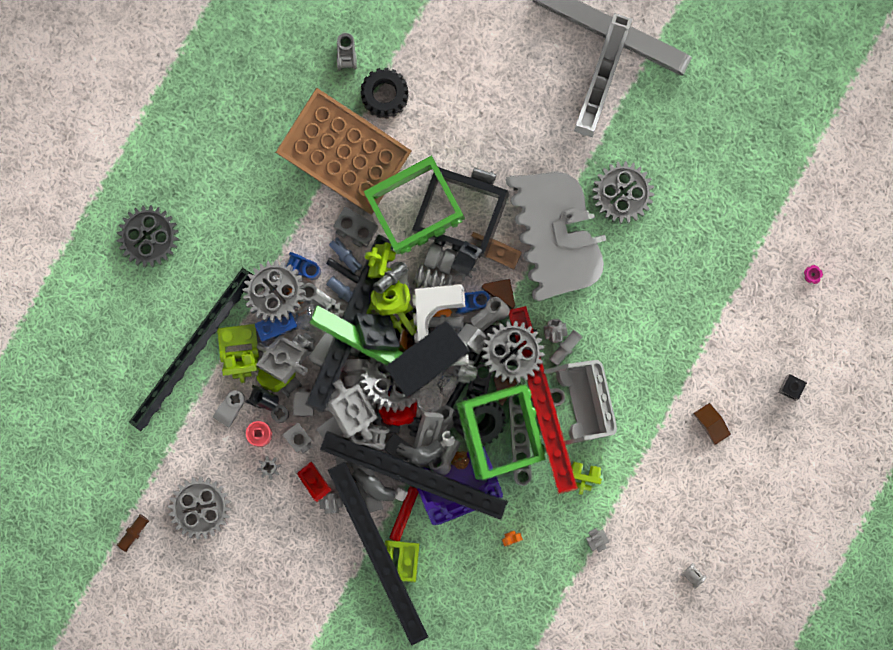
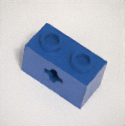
(269, 331)

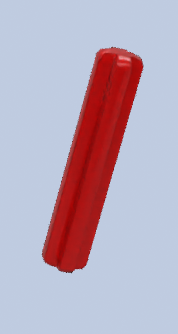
(404, 514)

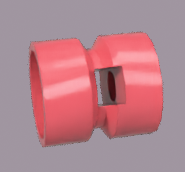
(259, 434)

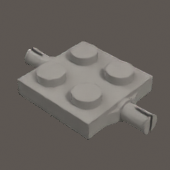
(282, 359)
(352, 410)

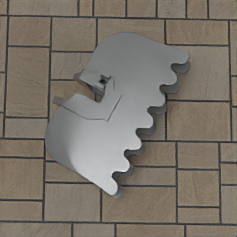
(560, 258)

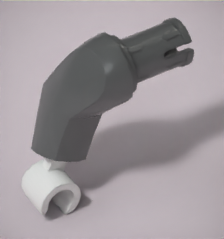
(427, 454)
(375, 488)

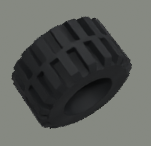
(381, 77)
(489, 426)

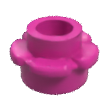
(808, 274)

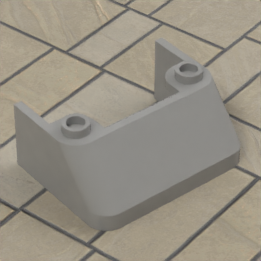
(589, 400)

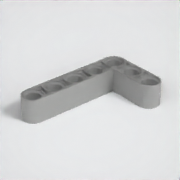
(515, 429)

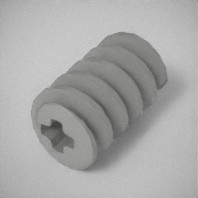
(431, 280)

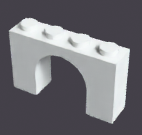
(430, 301)

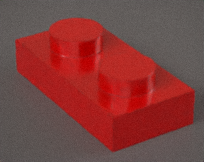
(314, 481)

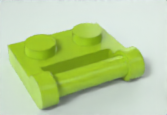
(237, 336)
(407, 558)

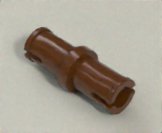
(133, 533)

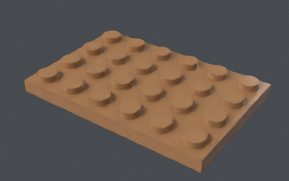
(341, 149)

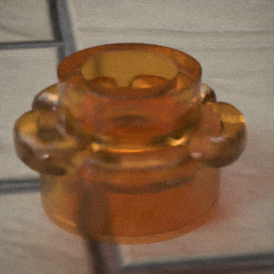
(462, 463)

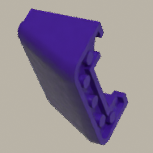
(443, 510)

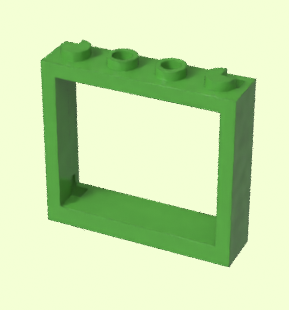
(401, 178)
(473, 439)

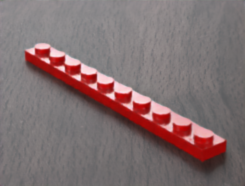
(546, 414)

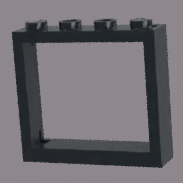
(473, 184)

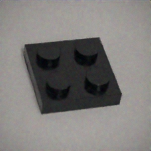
(376, 332)

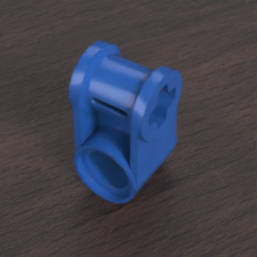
(302, 264)
(470, 302)

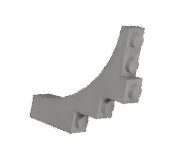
(603, 75)

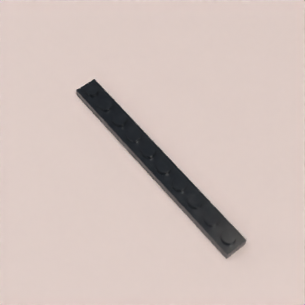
(339, 350)
(189, 352)
(414, 475)
(378, 553)

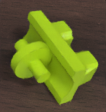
(378, 259)
(410, 326)
(242, 368)
(592, 477)

